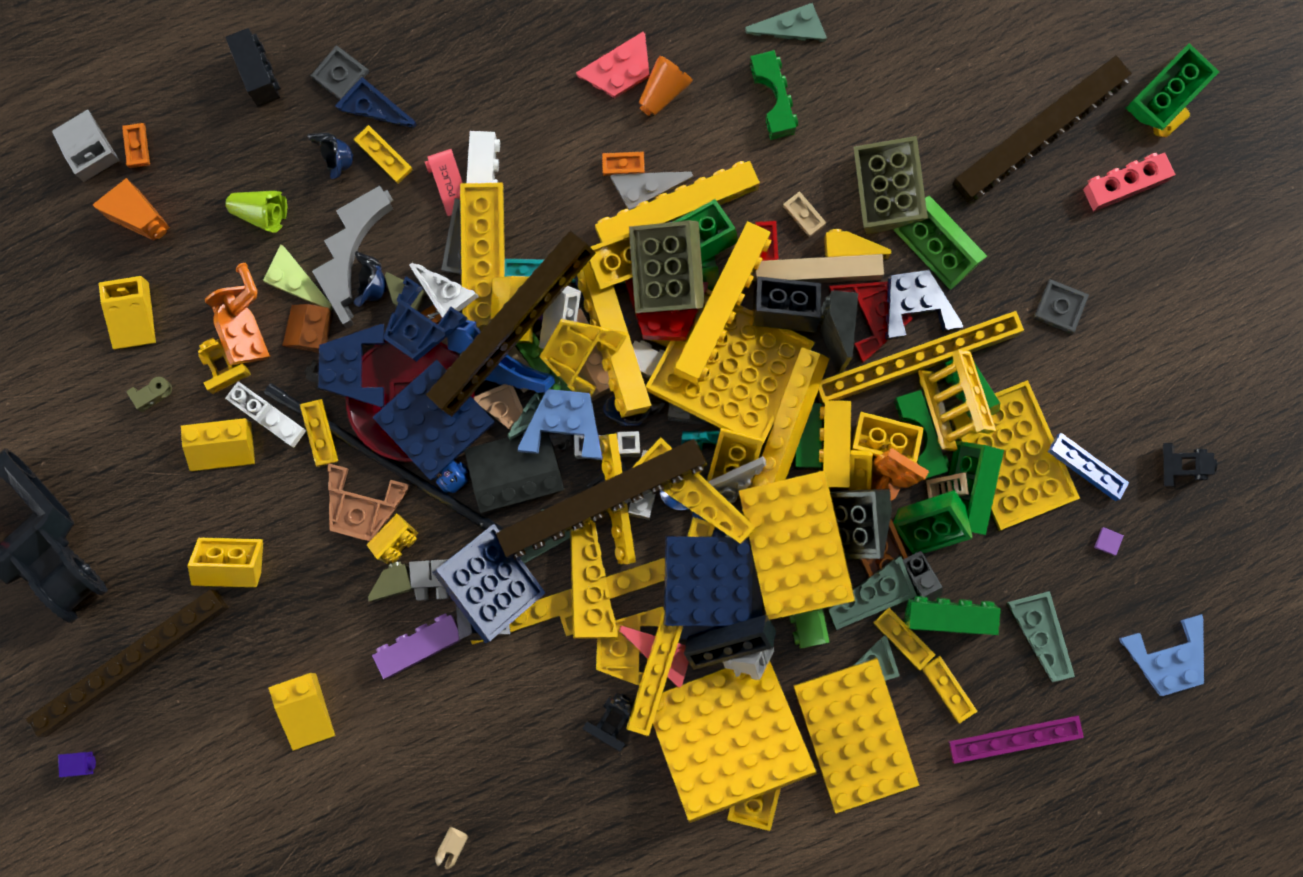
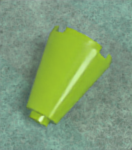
(259, 208)

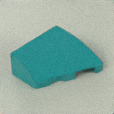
(701, 437)

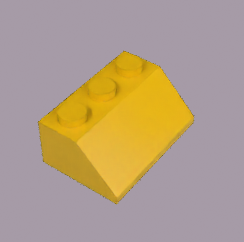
(502, 290)
(882, 434)
(218, 444)
(226, 562)

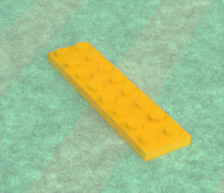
(481, 245)

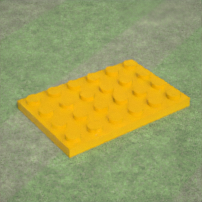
(1029, 476)
(797, 545)
(856, 735)

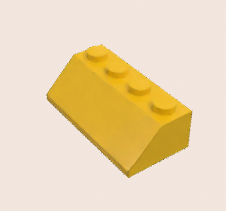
(836, 443)

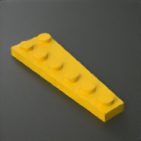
(704, 499)
(590, 595)

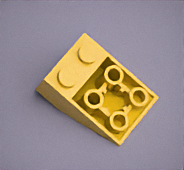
(128, 312)
(392, 540)

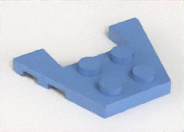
(564, 414)
(1173, 667)

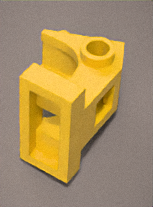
(211, 351)

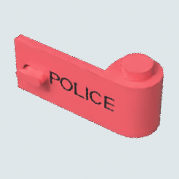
(446, 177)

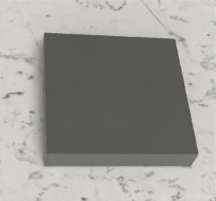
(339, 72)
(1061, 306)

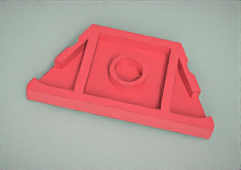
(619, 68)

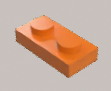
(136, 145)
(623, 163)

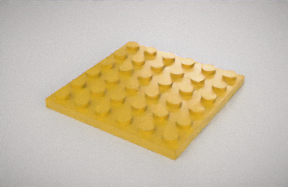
(742, 381)
(729, 740)

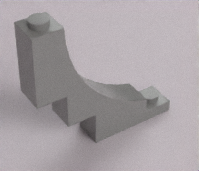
(336, 274)

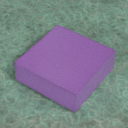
(1108, 541)

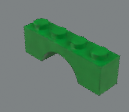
(766, 71)
(913, 409)

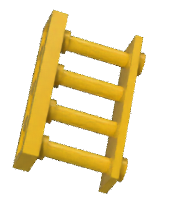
(974, 394)

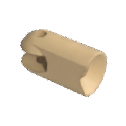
(453, 845)

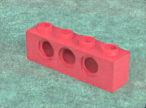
(1157, 165)

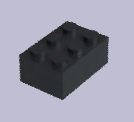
(254, 66)
(787, 304)

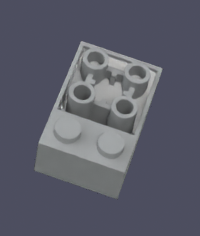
(84, 146)

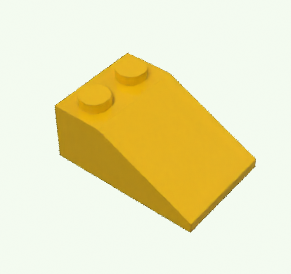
(612, 261)
(733, 451)
(302, 710)
(757, 811)

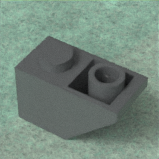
(923, 577)

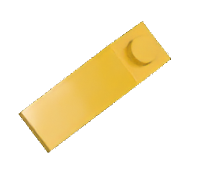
(848, 244)

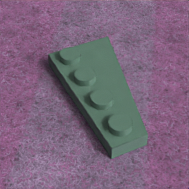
(878, 592)
(1042, 629)

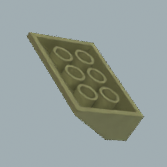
(890, 184)
(666, 266)

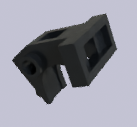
(1205, 465)
(606, 732)

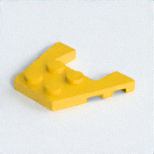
(571, 347)
(620, 656)

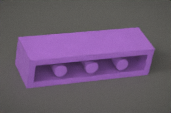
(417, 647)

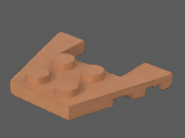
(358, 514)

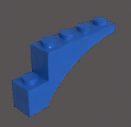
(508, 370)

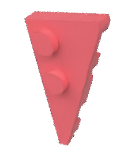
(644, 643)

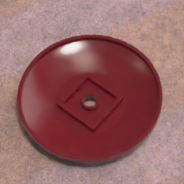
(394, 371)

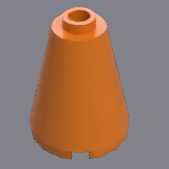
(663, 86)

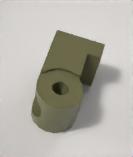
(151, 394)

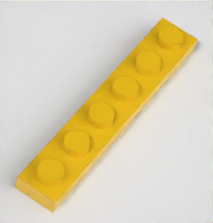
(620, 520)

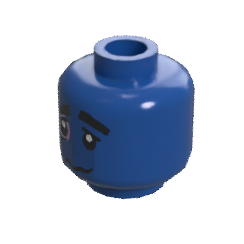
(453, 477)

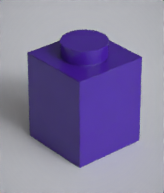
(76, 764)

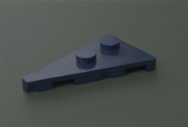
(369, 102)

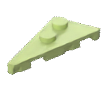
(290, 277)

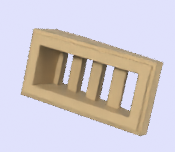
(933, 485)

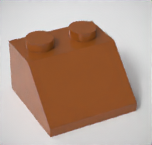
(307, 327)

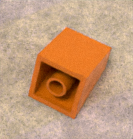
(132, 210)

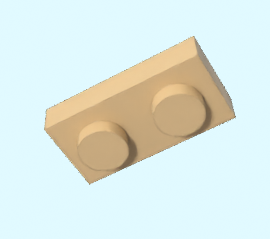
(804, 214)

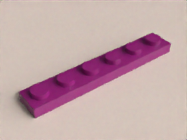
(1015, 739)

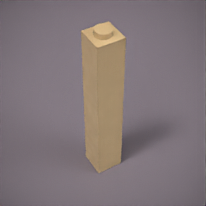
(824, 269)

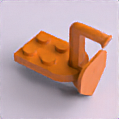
(236, 323)
(895, 471)

